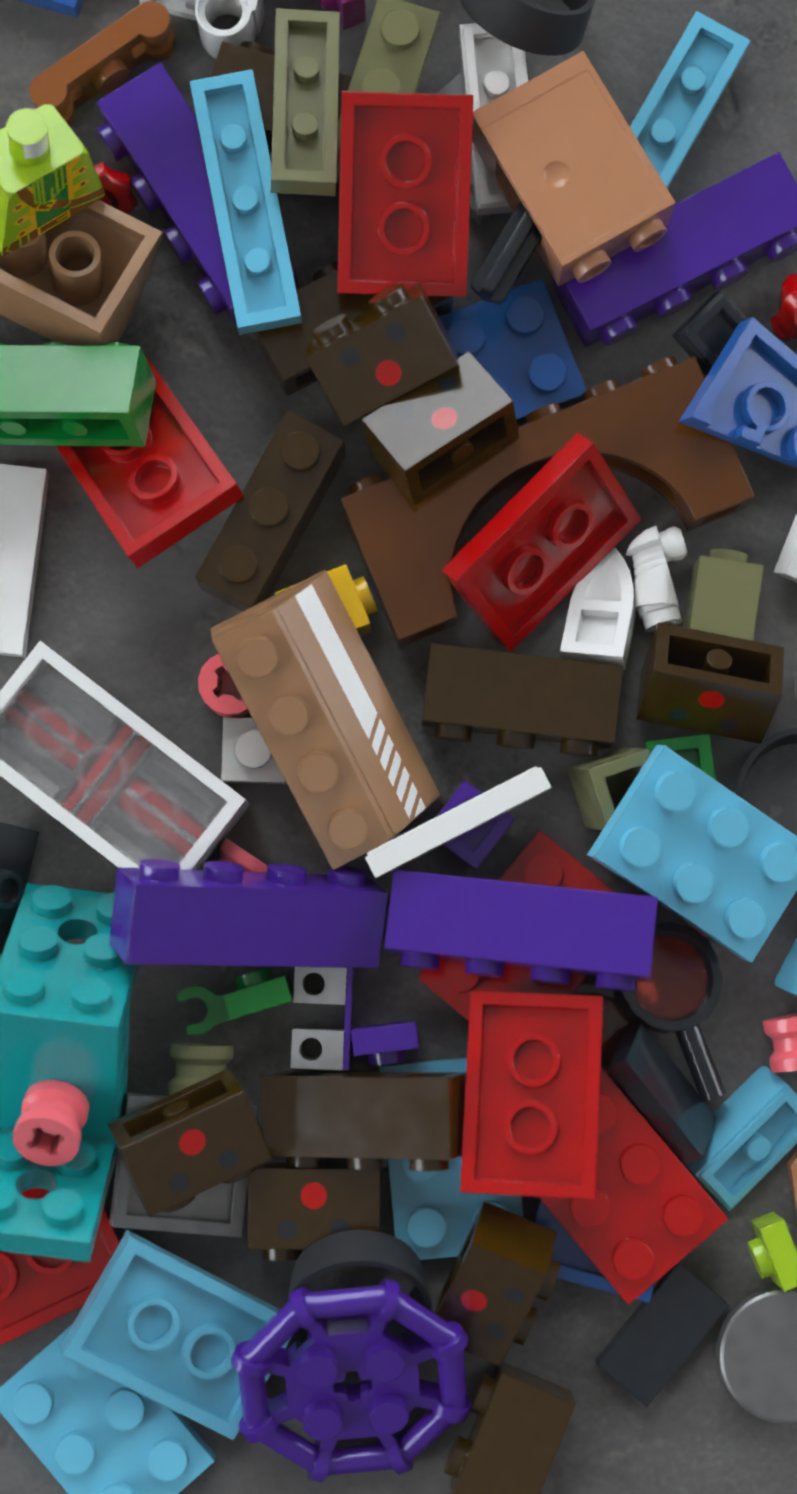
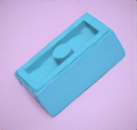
(748, 1137)

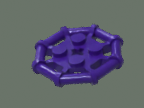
(359, 1410)

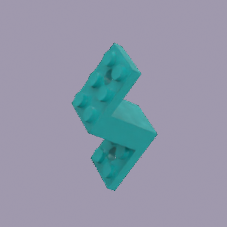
(67, 1023)

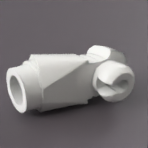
(653, 584)

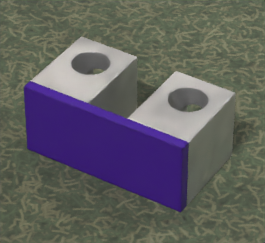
(334, 1042)

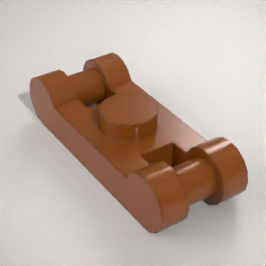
(105, 60)

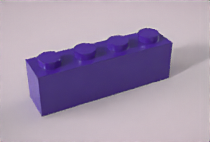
(162, 142)
(706, 243)
(247, 916)
(521, 927)

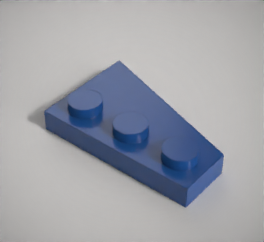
(750, 395)

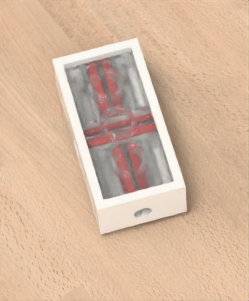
(108, 769)

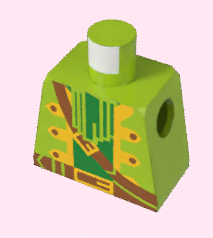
(42, 176)

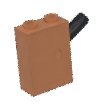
(569, 176)

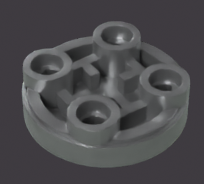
(760, 1354)

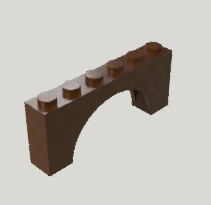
(633, 431)

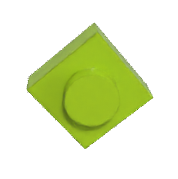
(774, 1250)

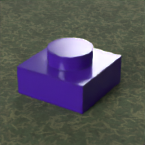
(477, 843)
(385, 1041)

